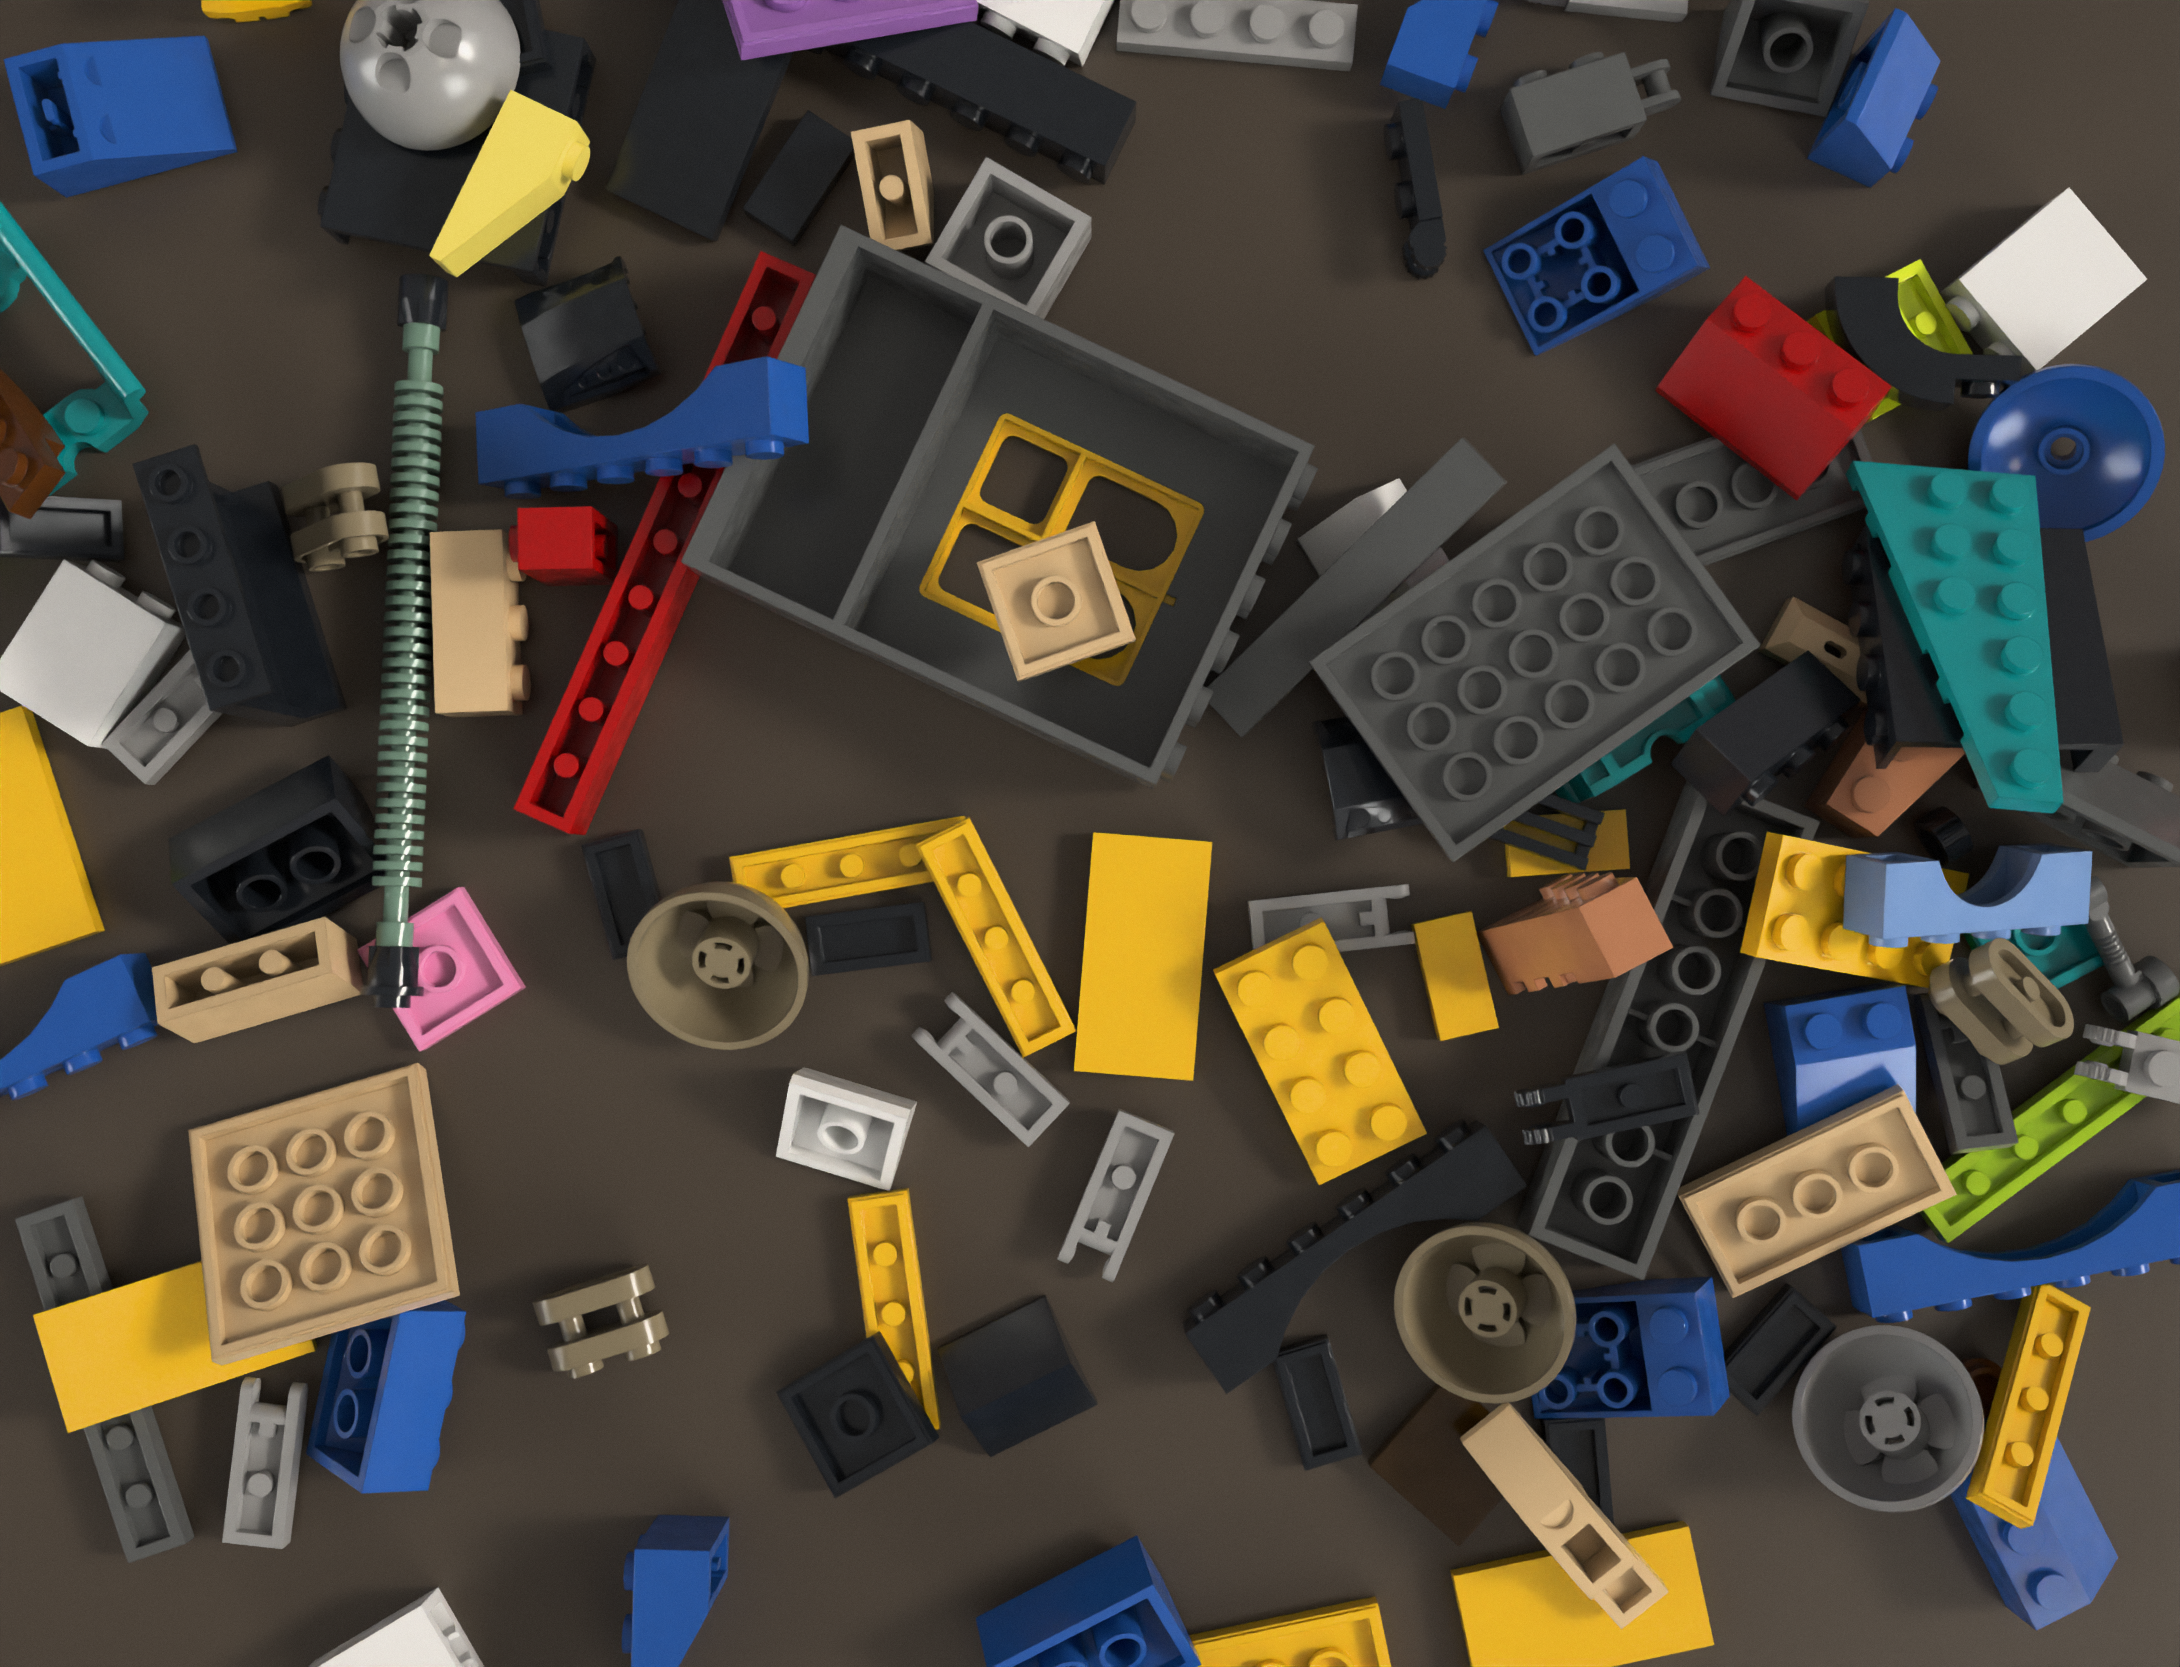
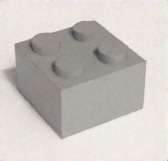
(1012, 240)

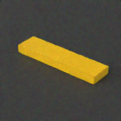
(839, 865)
(995, 936)
(893, 1286)
(2028, 1405)

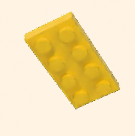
(1801, 910)
(1320, 1051)

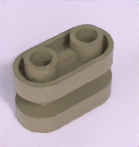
(341, 536)
(2001, 1001)
(581, 1349)

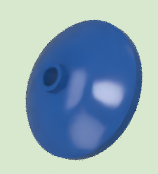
(2114, 454)

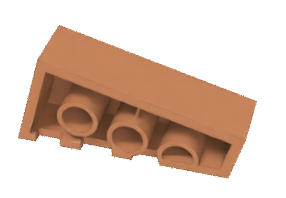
(1870, 799)

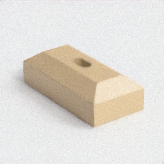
(1806, 628)

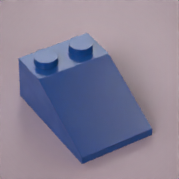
(1840, 1049)

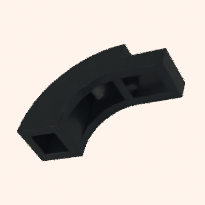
(1870, 327)

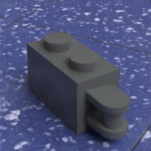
(1582, 108)

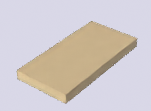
(1816, 1191)

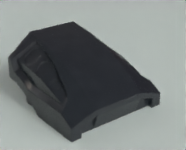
(586, 338)
(1359, 786)

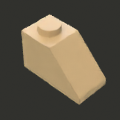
(896, 184)

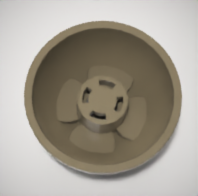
(719, 965)
(1467, 1332)

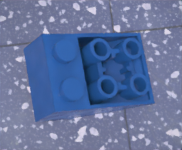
(118, 110)
(1597, 256)
(1641, 1353)
(674, 1585)

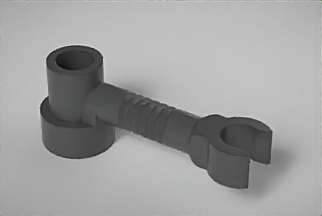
(2136, 985)

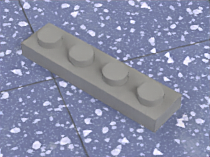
(1242, 31)

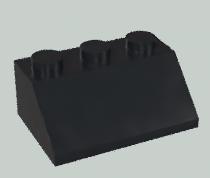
(279, 854)

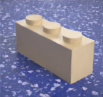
(477, 625)
(257, 980)

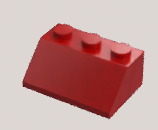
(1772, 388)

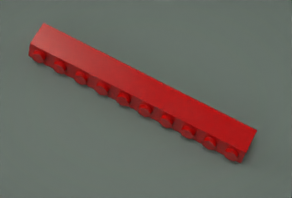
(647, 591)

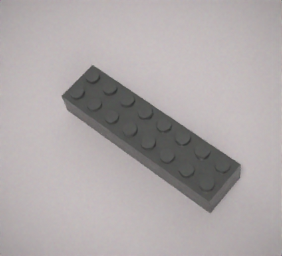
(1617, 1189)

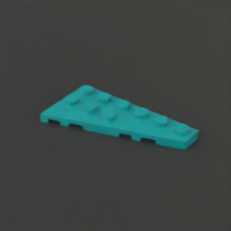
(1976, 601)

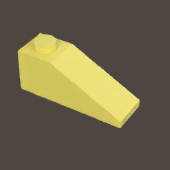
(514, 179)

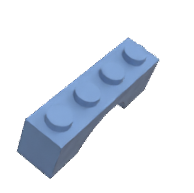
(2024, 889)

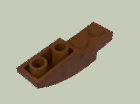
(26, 452)

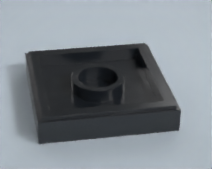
(857, 1414)

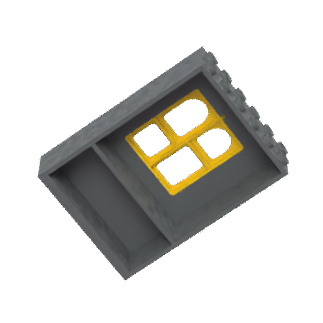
(905, 417)

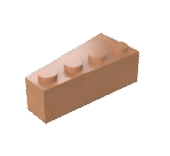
(1576, 932)

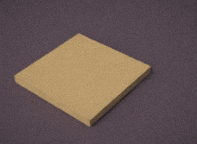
(321, 1214)

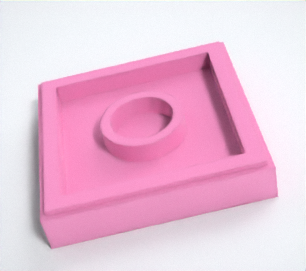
(458, 967)

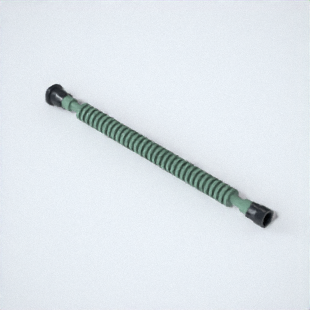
(393, 959)

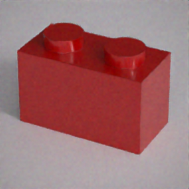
(565, 546)

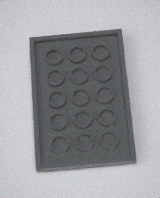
(1534, 653)

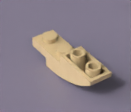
(1563, 1515)

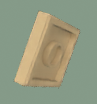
(1056, 601)

